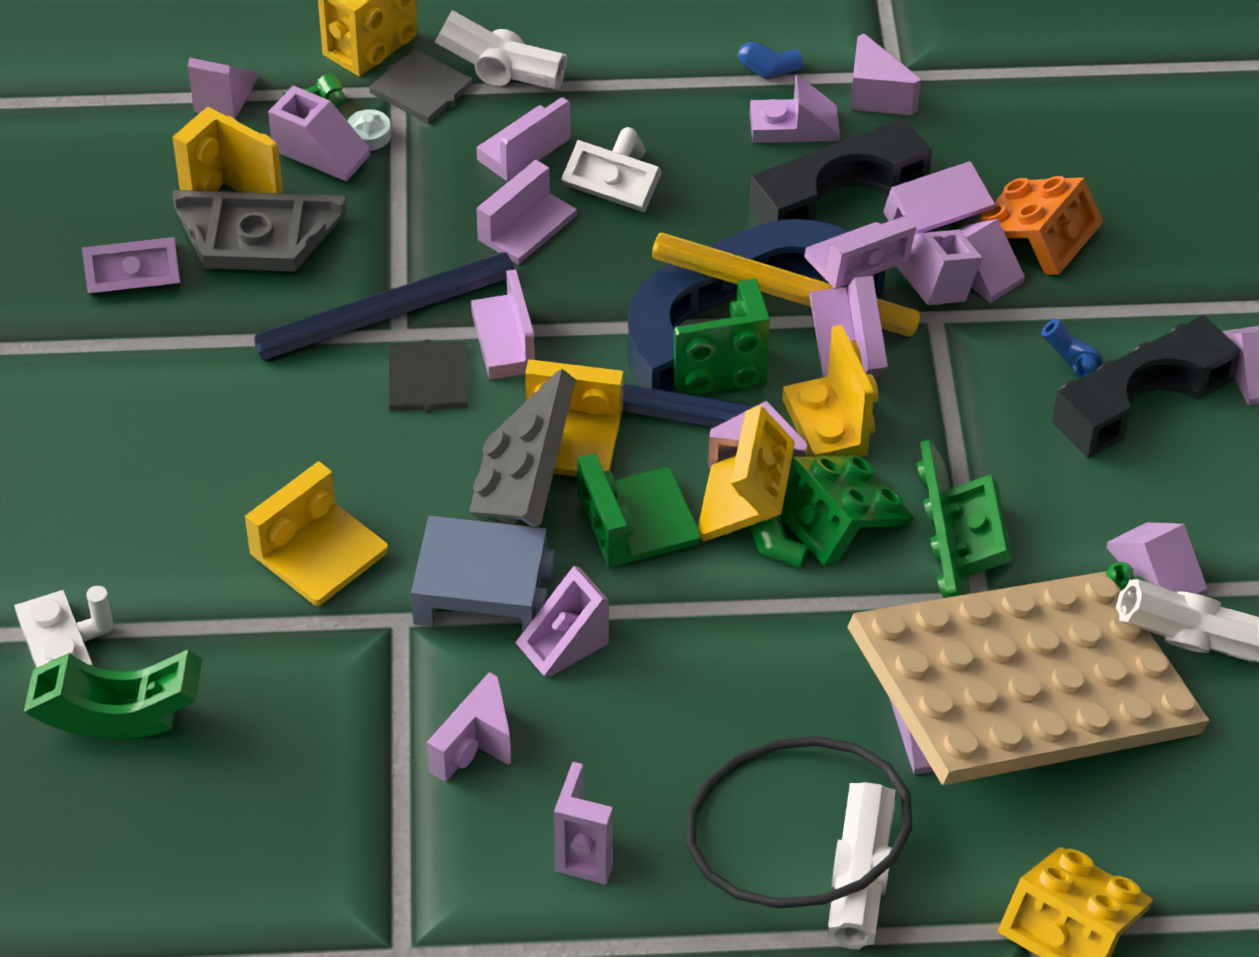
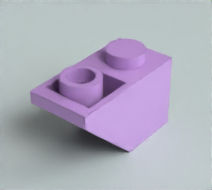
(316, 134)
(941, 266)

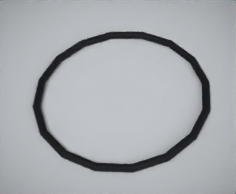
(802, 901)

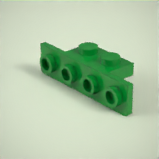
(966, 521)

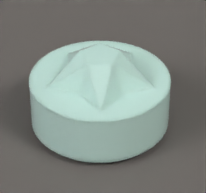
(372, 127)

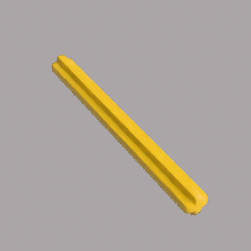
(769, 278)

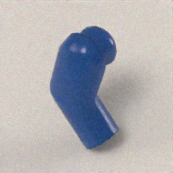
(767, 62)
(1073, 350)

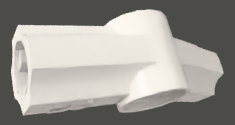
(501, 54)
(1190, 620)
(861, 849)

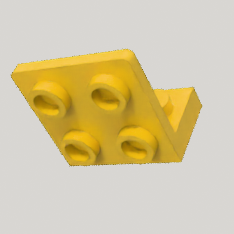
(365, 31)
(223, 151)
(835, 410)
(592, 413)
(751, 483)
(311, 538)
(1072, 907)

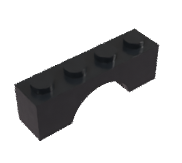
(871, 159)
(1187, 360)

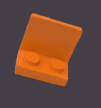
(1052, 213)

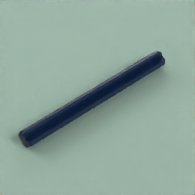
(382, 306)

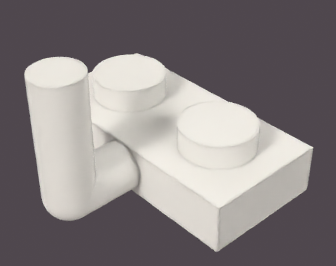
(614, 173)
(52, 627)

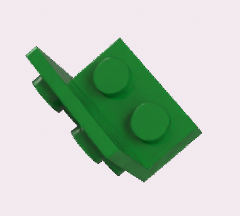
(724, 351)
(835, 497)
(634, 513)

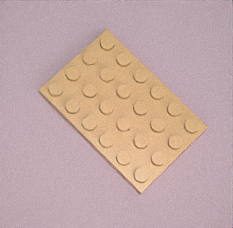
(1024, 677)

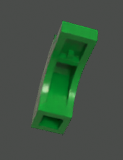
(109, 702)

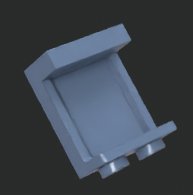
(481, 569)

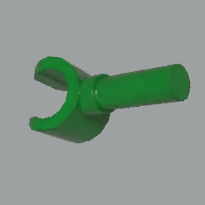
(330, 88)

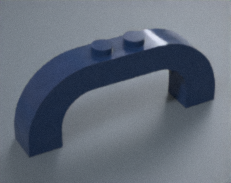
(680, 293)

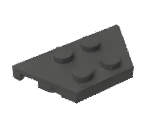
(256, 228)
(523, 457)

